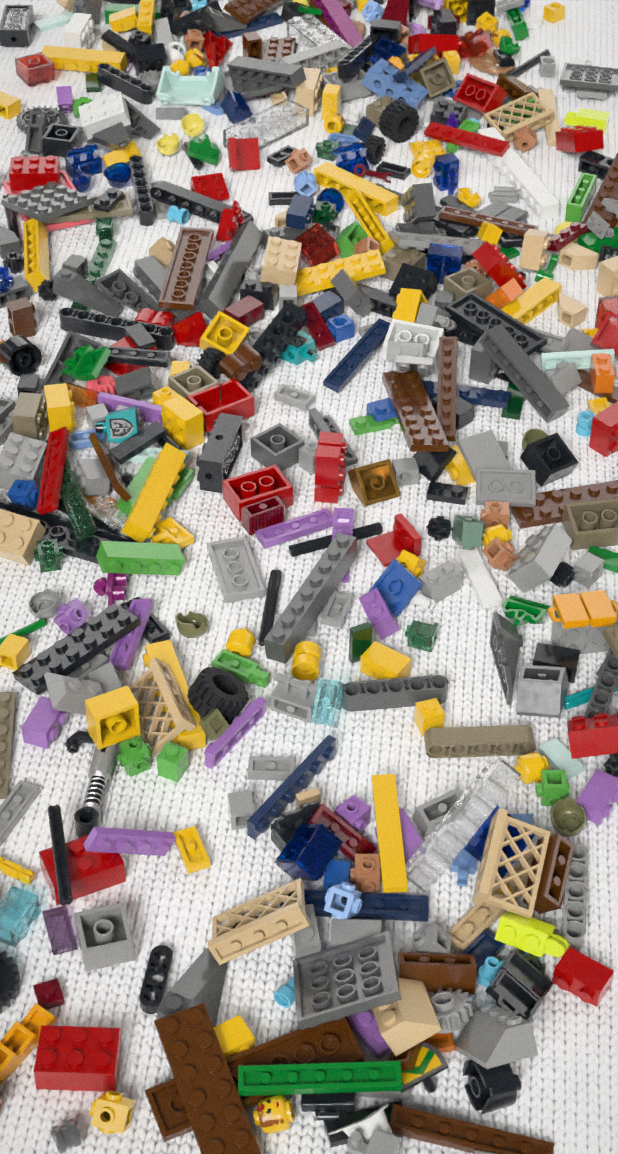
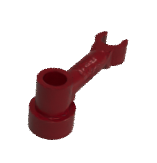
(363, 171)

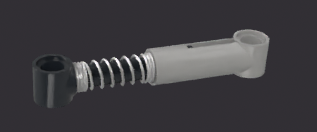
(99, 775)

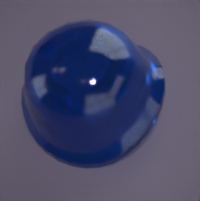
(118, 175)
(82, 180)
(332, 196)

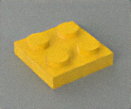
(432, 145)

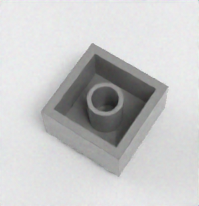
(104, 936)

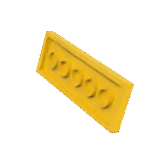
(357, 267)

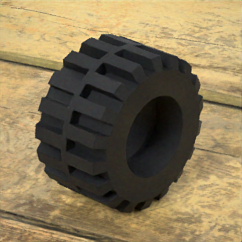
(398, 121)
(219, 690)

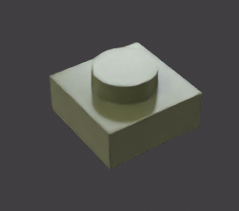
(214, 724)

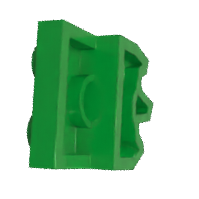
(203, 149)
(86, 363)
(524, 611)

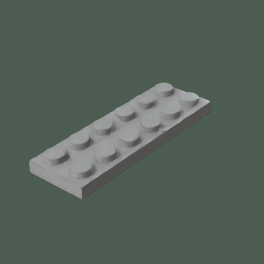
(422, 241)

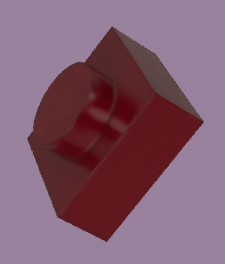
(49, 994)

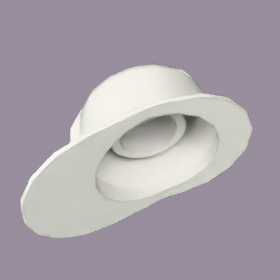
(376, 1120)

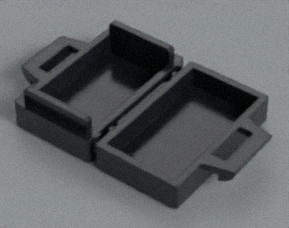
(455, 228)
(520, 985)
(328, 1102)

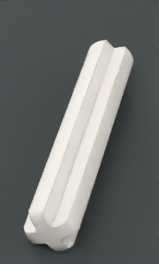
(428, 110)

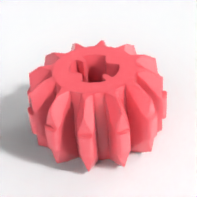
(103, 384)

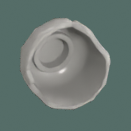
(44, 604)

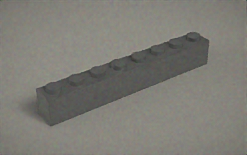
(231, 270)
(311, 598)

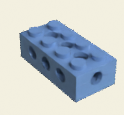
(384, 84)

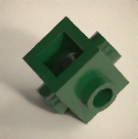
(324, 212)

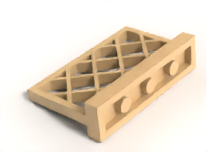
(535, 122)
(169, 697)
(490, 864)
(254, 933)

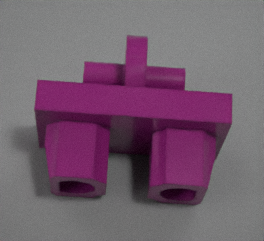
(113, 587)

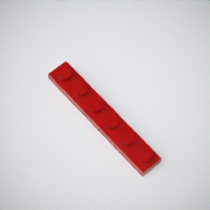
(467, 139)
(53, 471)

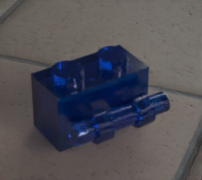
(386, 48)
(235, 107)
(351, 155)
(84, 157)
(446, 172)

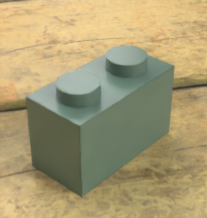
(467, 531)

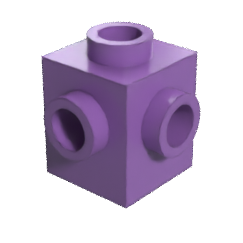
(71, 616)
(354, 813)

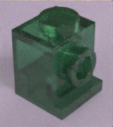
(325, 149)
(104, 227)
(422, 635)

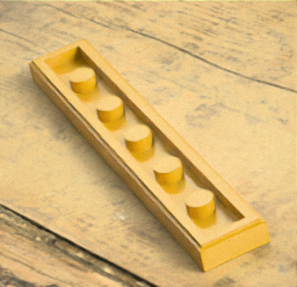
(389, 834)

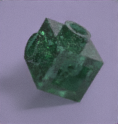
(48, 550)

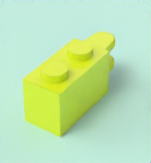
(587, 118)
(530, 935)

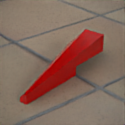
(215, 48)

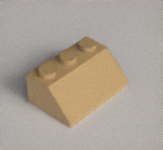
(409, 1019)

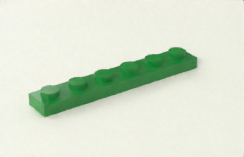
(319, 1078)

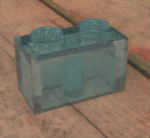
(328, 703)
(16, 915)

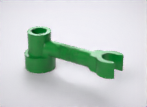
(548, 272)

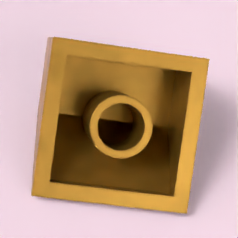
(374, 482)

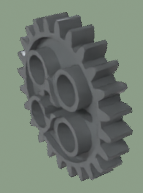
(54, 116)

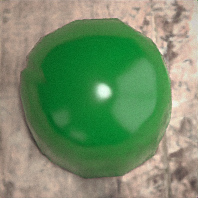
(507, 46)

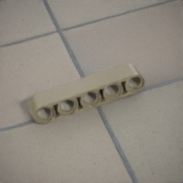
(479, 741)

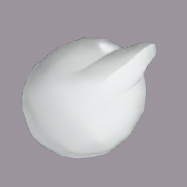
(173, 54)

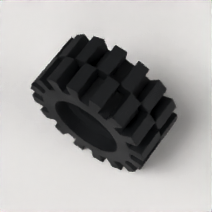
(375, 148)
(210, 361)

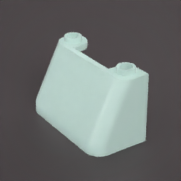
(189, 90)

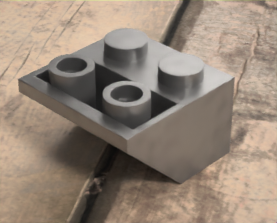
(541, 691)

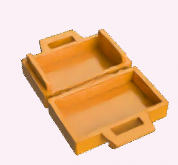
(583, 610)

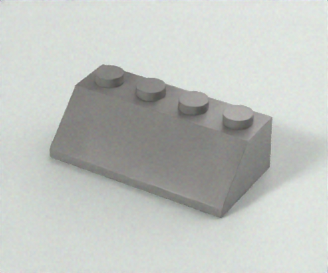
(496, 1037)

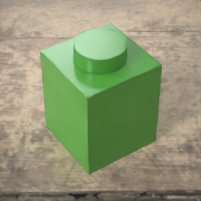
(172, 761)

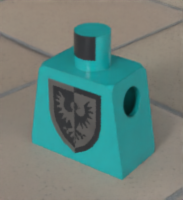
(300, 349)
(119, 424)

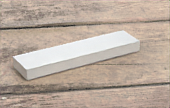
(479, 578)

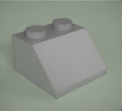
(70, 693)

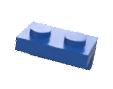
(380, 410)

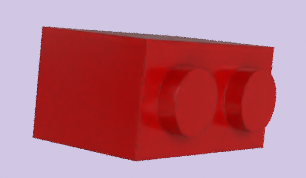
(583, 976)

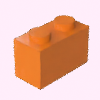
(505, 294)
(602, 373)

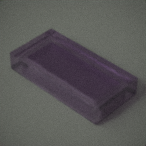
(59, 930)

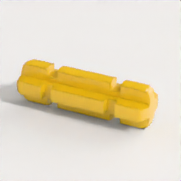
(16, 871)

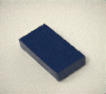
(363, 129)
(484, 947)

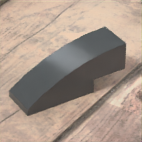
(35, 131)

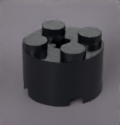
(20, 355)
(491, 1087)

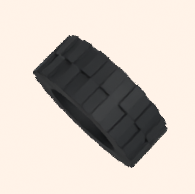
(290, 10)

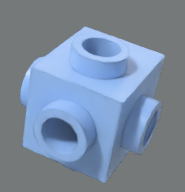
(372, 11)
(305, 183)
(335, 902)

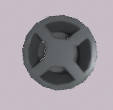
(65, 1136)

